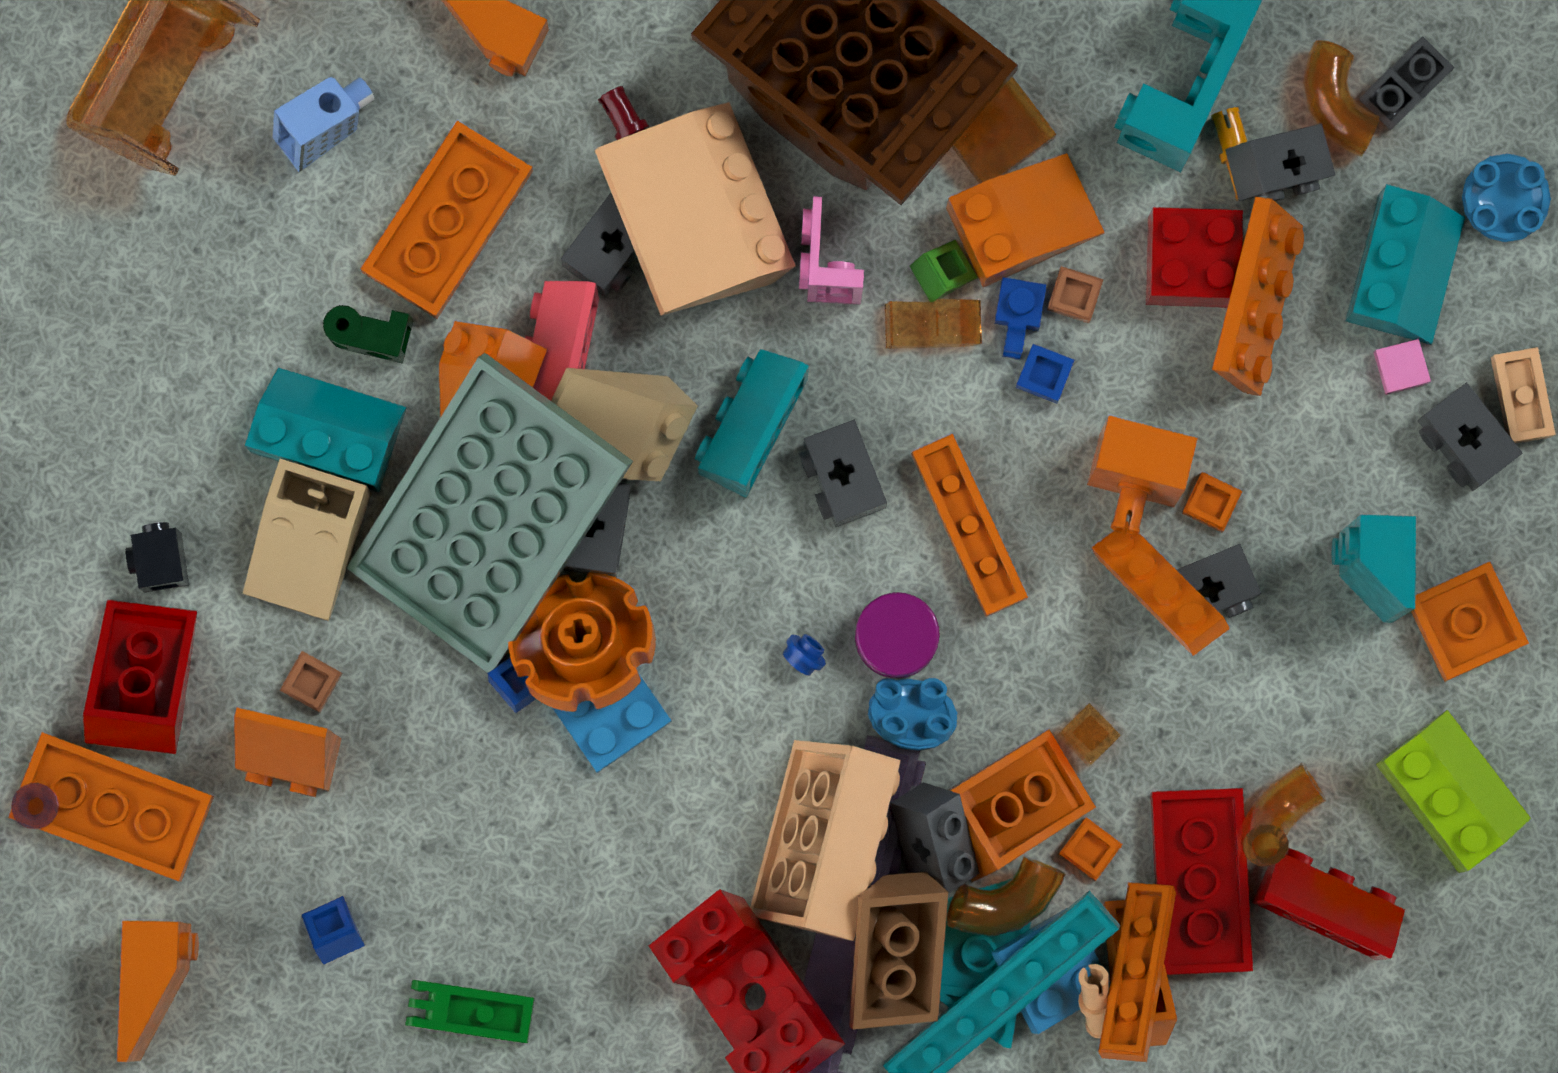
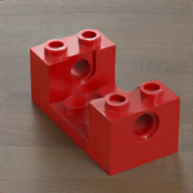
(723, 953)

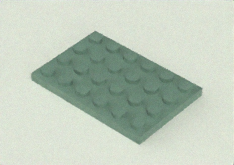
(489, 513)

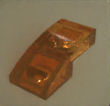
(933, 324)

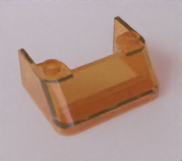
(146, 70)

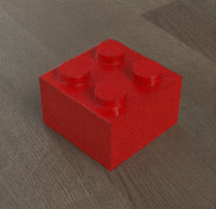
(1192, 256)

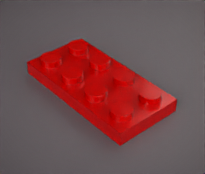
(1203, 858)

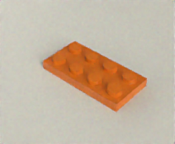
(447, 219)
(1258, 297)
(118, 807)

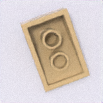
(630, 411)

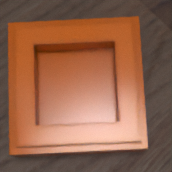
(1212, 502)
(1090, 849)

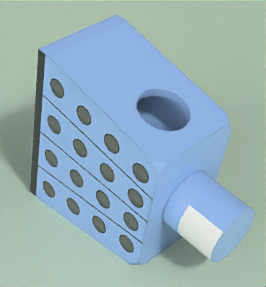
(319, 119)

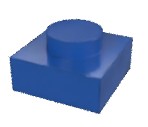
(1045, 373)
(510, 686)

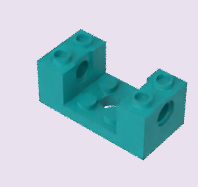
(1166, 126)

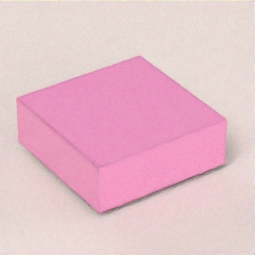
(1402, 366)

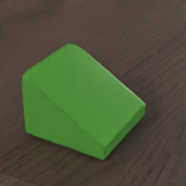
(942, 270)

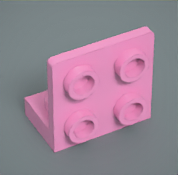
(833, 284)

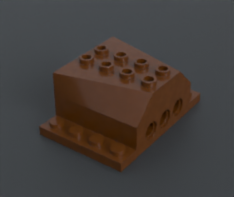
(859, 82)

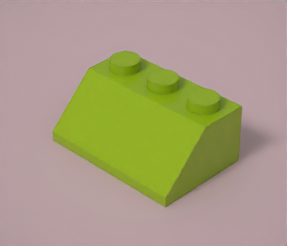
(1454, 792)

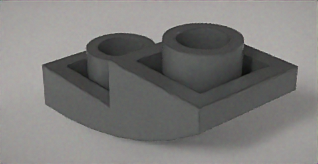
(1406, 83)

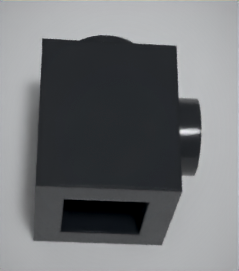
(157, 558)

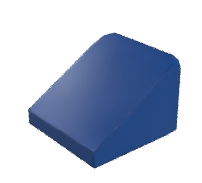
(332, 930)

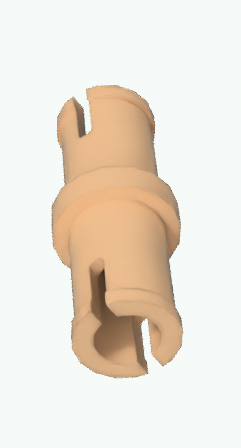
(1094, 997)

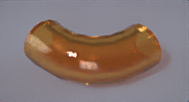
(1331, 101)
(1276, 813)
(1006, 907)

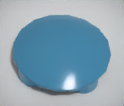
(1506, 197)
(911, 714)

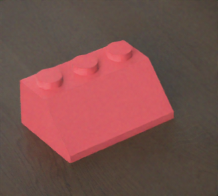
(564, 327)

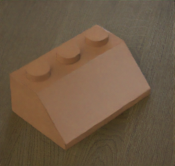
(898, 951)

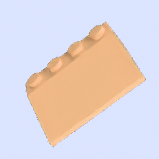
(695, 209)
(825, 837)

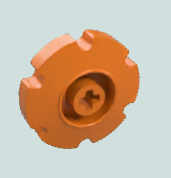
(605, 664)

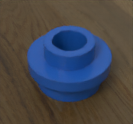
(804, 654)

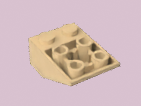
(305, 539)

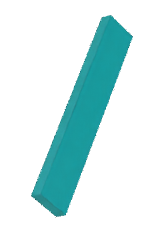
(1007, 989)

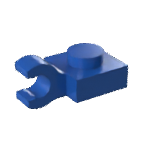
(1019, 309)

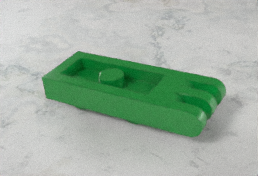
(472, 1012)

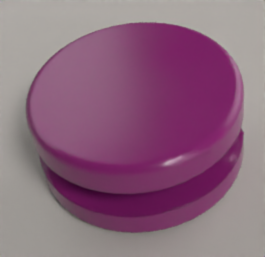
(897, 635)

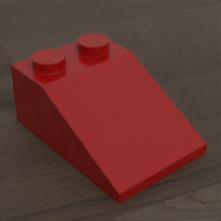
(140, 677)

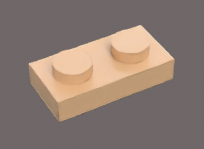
(1523, 395)

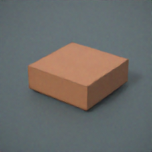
(1075, 294)
(311, 681)

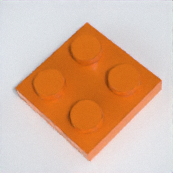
(1467, 621)

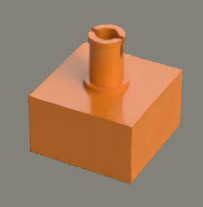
(1140, 466)

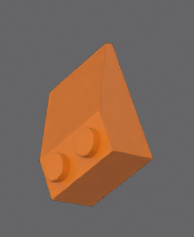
(1023, 218)
(470, 341)
(284, 751)
(1020, 802)
(151, 972)

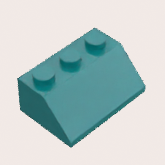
(1405, 265)
(751, 420)
(325, 428)
(1379, 562)

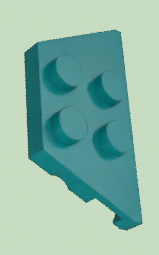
(968, 961)

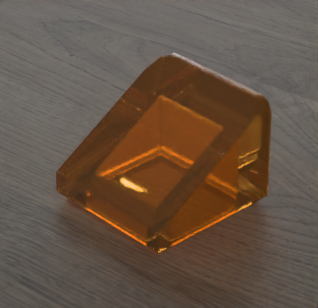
(1088, 735)

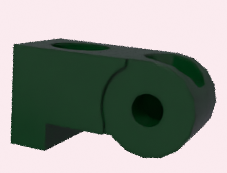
(369, 335)

